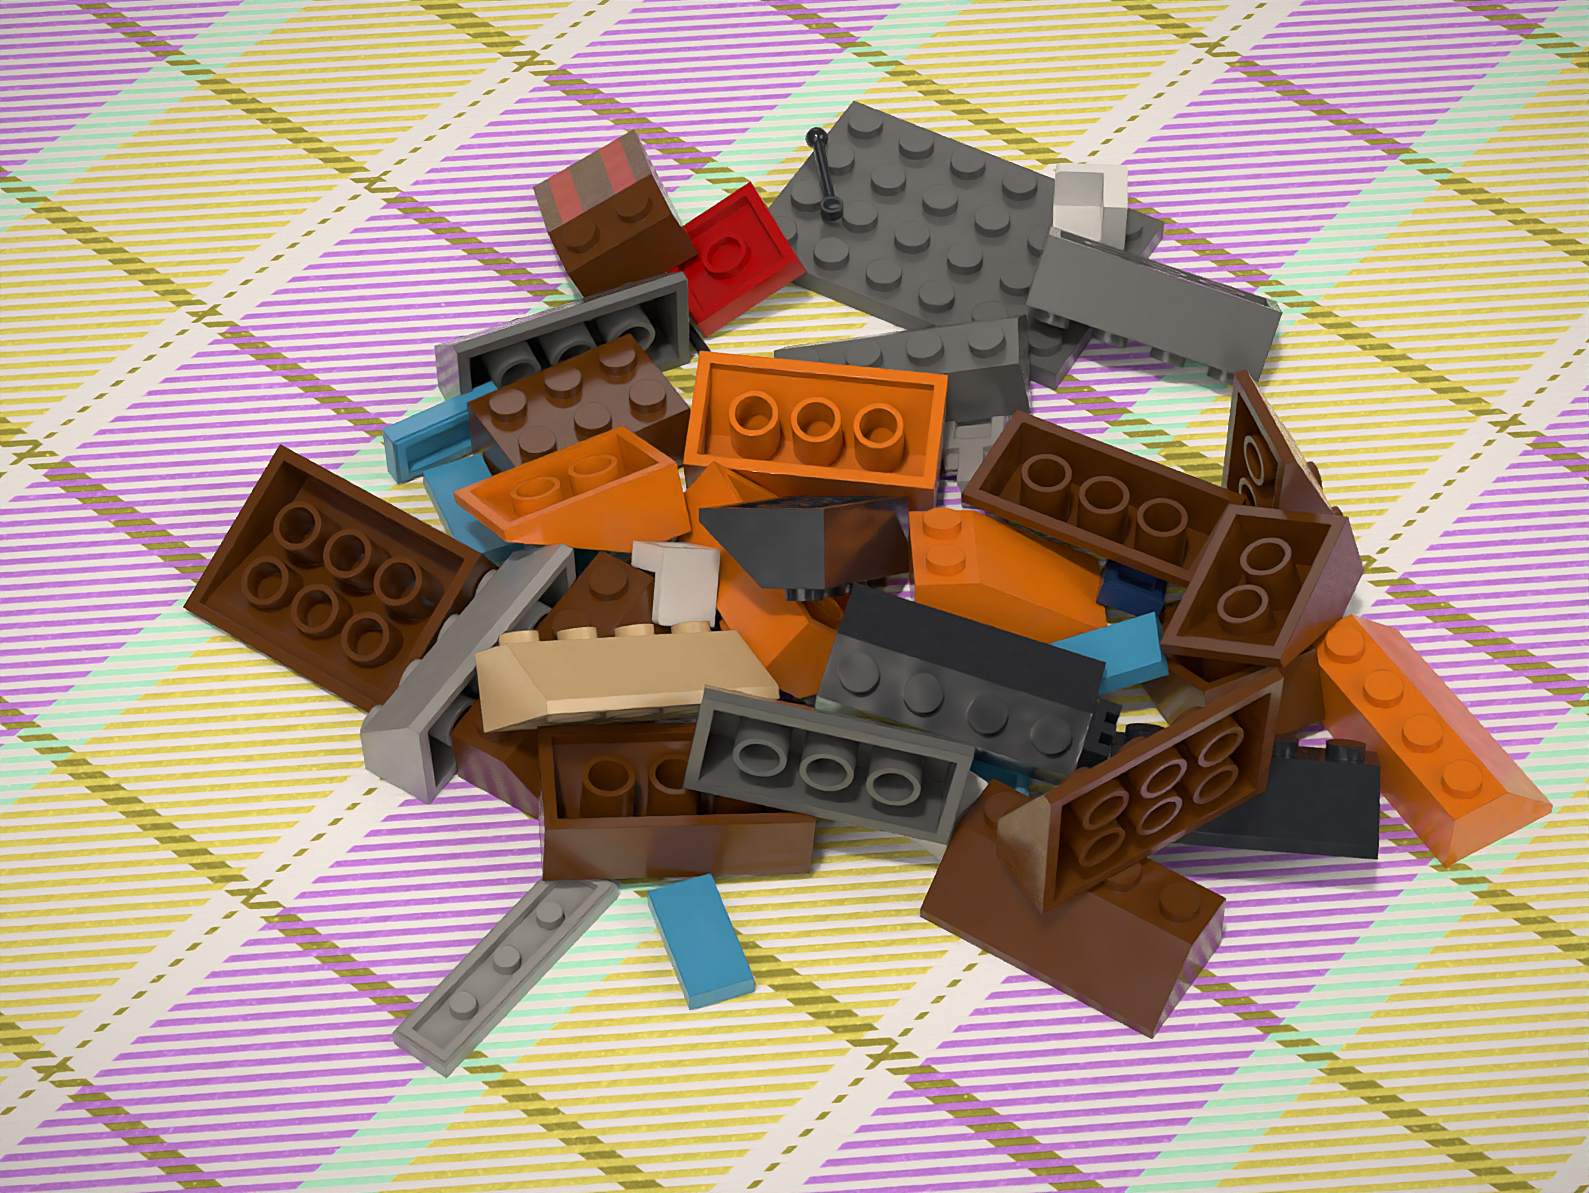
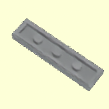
(501, 970)

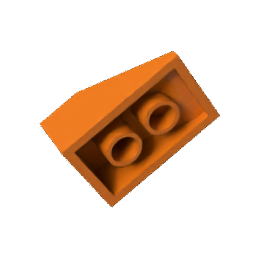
(585, 496)
(1002, 575)

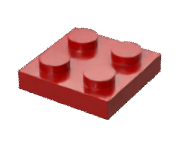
(737, 261)

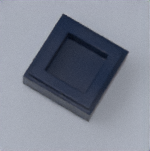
(1130, 589)

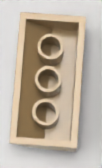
(612, 678)

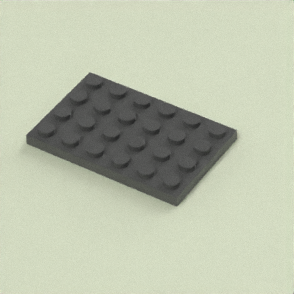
(932, 233)

